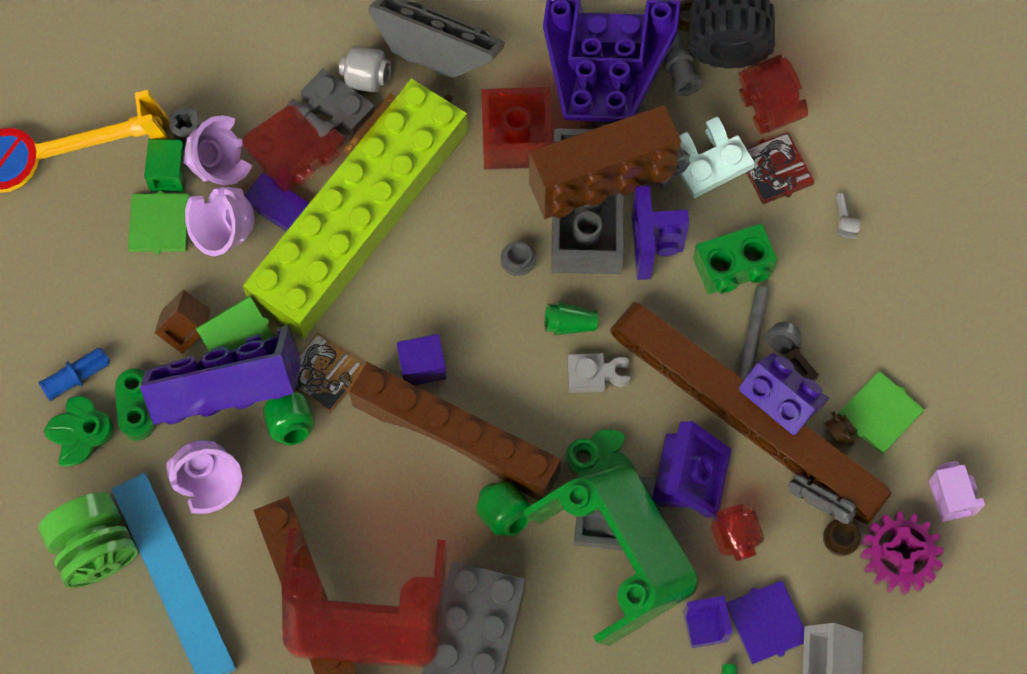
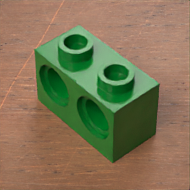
(730, 252)

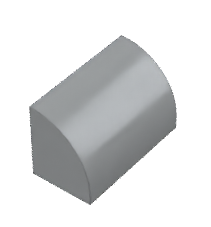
(832, 649)

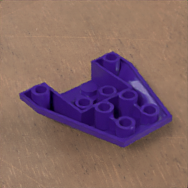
(607, 59)

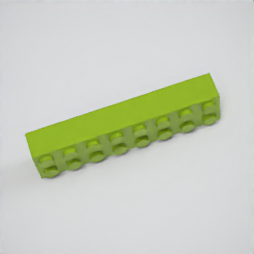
(356, 208)

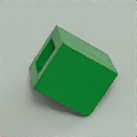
(164, 166)

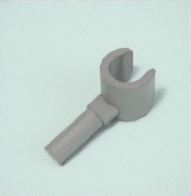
(847, 226)

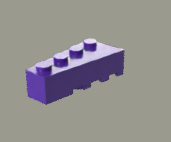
(223, 379)

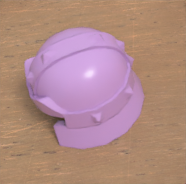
(215, 152)
(220, 222)
(206, 473)

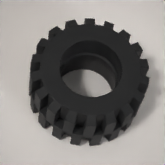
(732, 32)

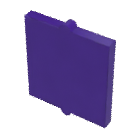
(766, 622)

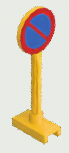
(21, 154)

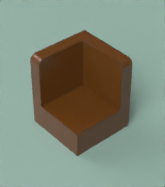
(179, 320)

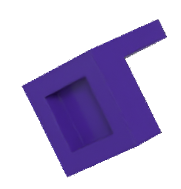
(422, 360)
(707, 622)

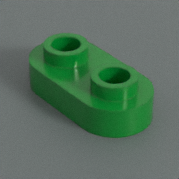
(130, 403)

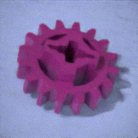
(902, 568)

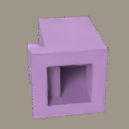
(954, 492)

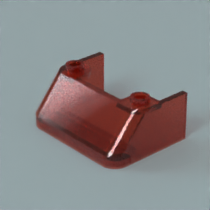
(360, 631)

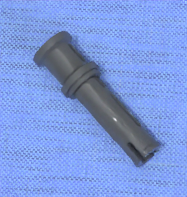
(679, 64)

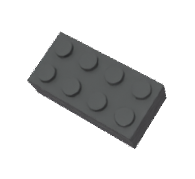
(590, 236)
(477, 621)

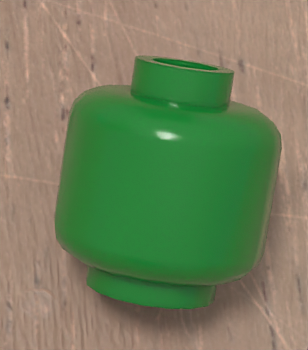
(289, 419)
(501, 508)

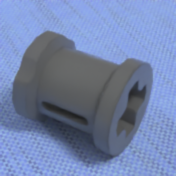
(183, 122)

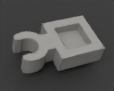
(590, 372)

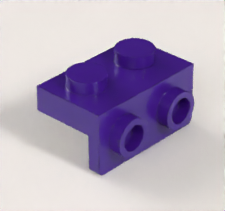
(783, 392)

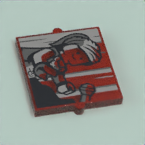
(777, 169)

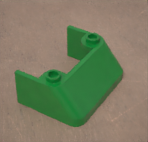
(661, 566)

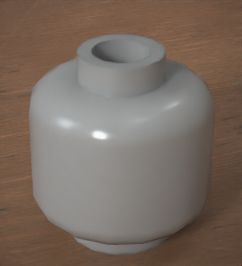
(365, 69)

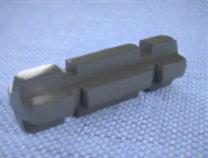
(822, 498)

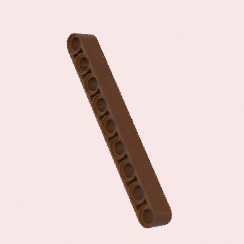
(719, 392)

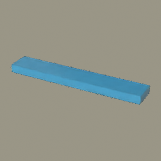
(173, 577)

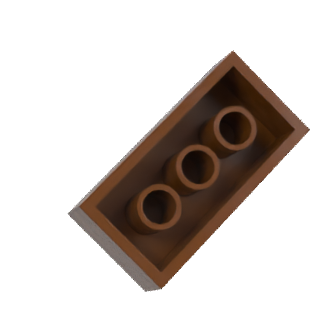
(604, 162)

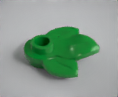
(74, 429)
(603, 452)

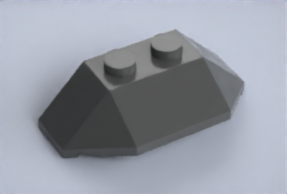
(433, 37)

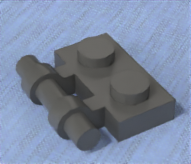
(336, 101)

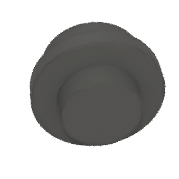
(518, 258)
(784, 337)

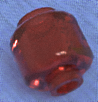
(737, 532)

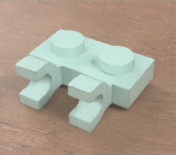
(718, 165)

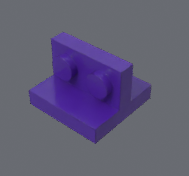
(655, 232)
(692, 470)

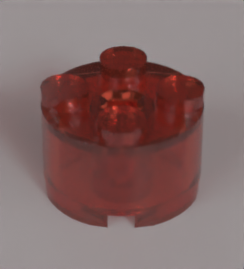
(773, 93)

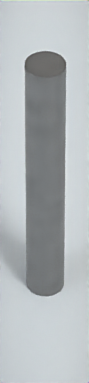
(753, 331)

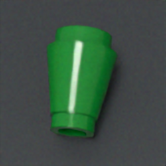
(569, 319)

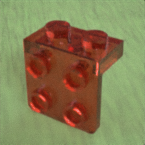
(291, 147)

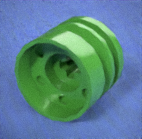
(87, 539)

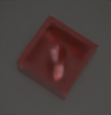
(514, 125)

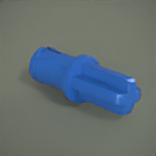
(74, 373)

